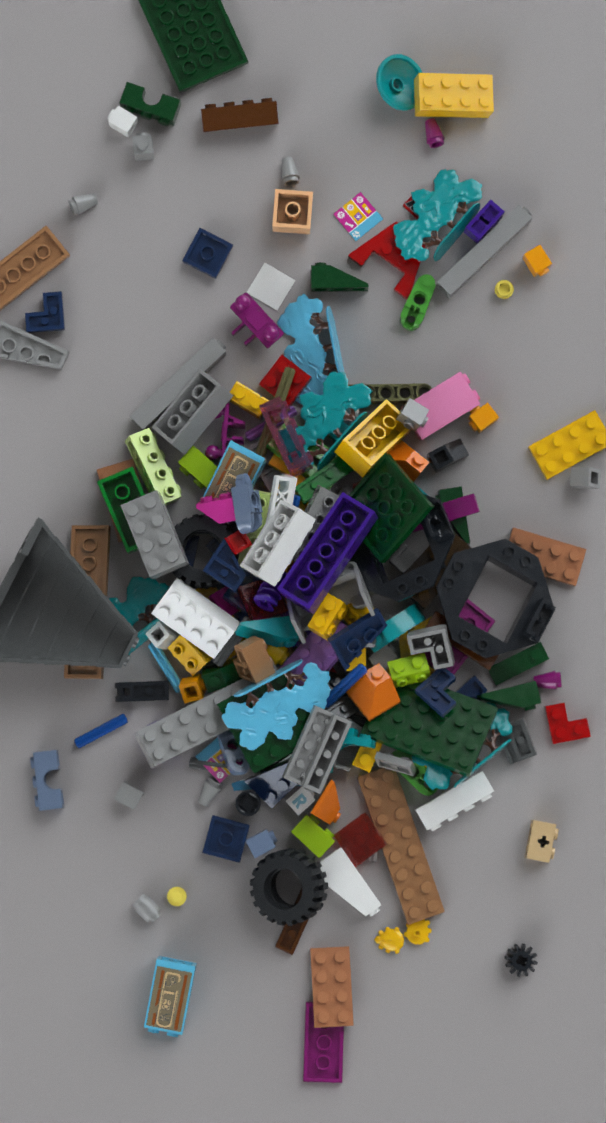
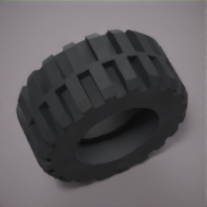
(186, 530)
(266, 893)

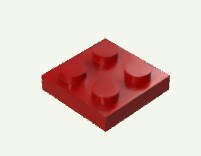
(274, 375)

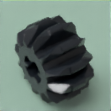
(517, 966)

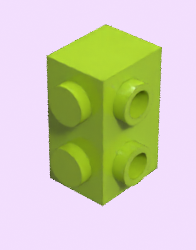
(408, 670)
(313, 835)

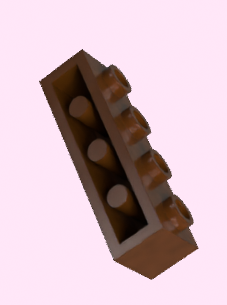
(239, 116)

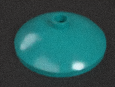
(401, 72)

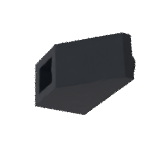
(447, 455)

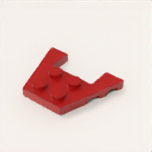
(385, 246)

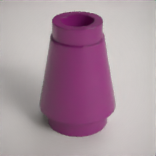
(434, 136)
(548, 680)

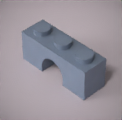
(46, 797)
(262, 842)

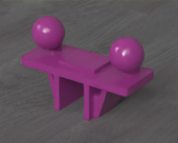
(256, 320)
(213, 452)

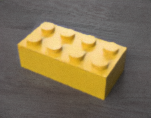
(453, 95)
(372, 438)

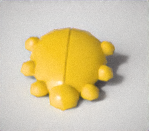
(418, 932)
(390, 939)

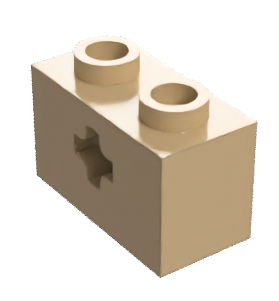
(533, 849)

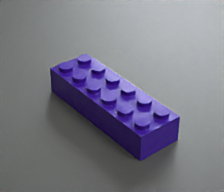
(327, 553)

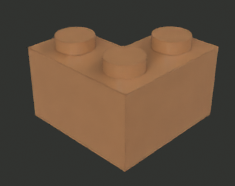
(253, 660)

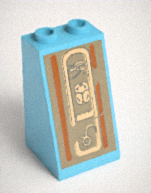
(234, 462)
(170, 996)

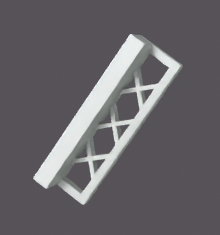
(285, 492)

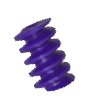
(268, 595)

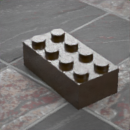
(425, 597)

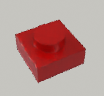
(238, 542)

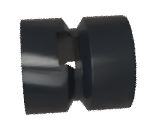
(248, 803)

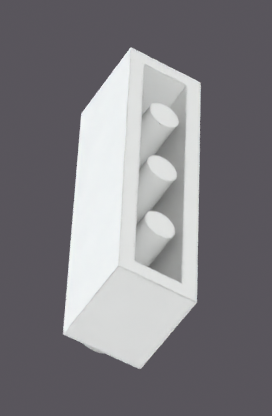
(454, 800)

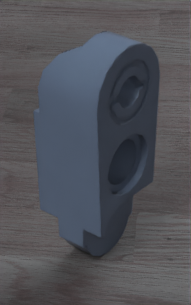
(246, 505)
(231, 756)

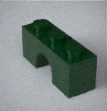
(164, 111)

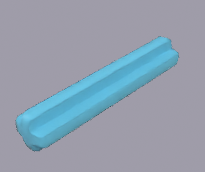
(166, 667)

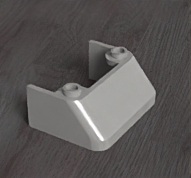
(348, 588)

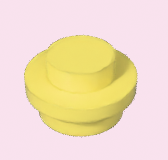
(504, 289)
(176, 896)

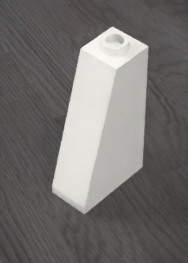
(348, 882)

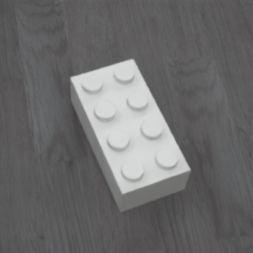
(278, 542)
(195, 618)

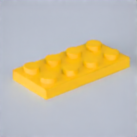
(569, 445)

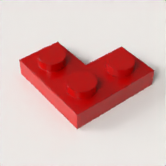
(562, 729)

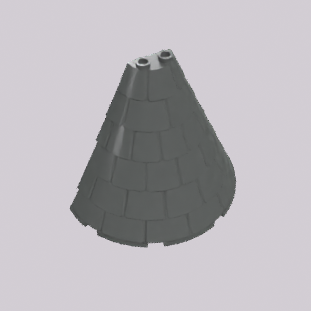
(57, 611)

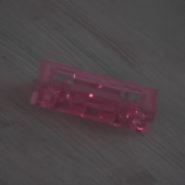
(274, 408)

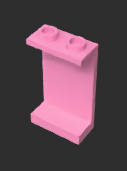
(446, 403)

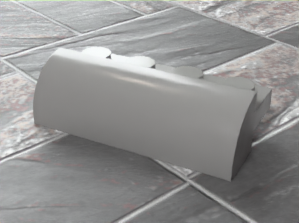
(317, 749)

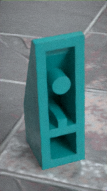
(274, 631)

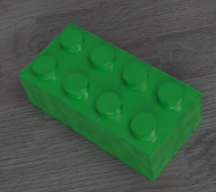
(117, 491)

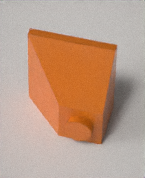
(409, 460)
(374, 692)
(328, 804)

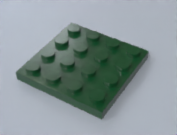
(396, 503)
(273, 748)

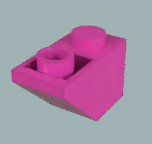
(218, 509)

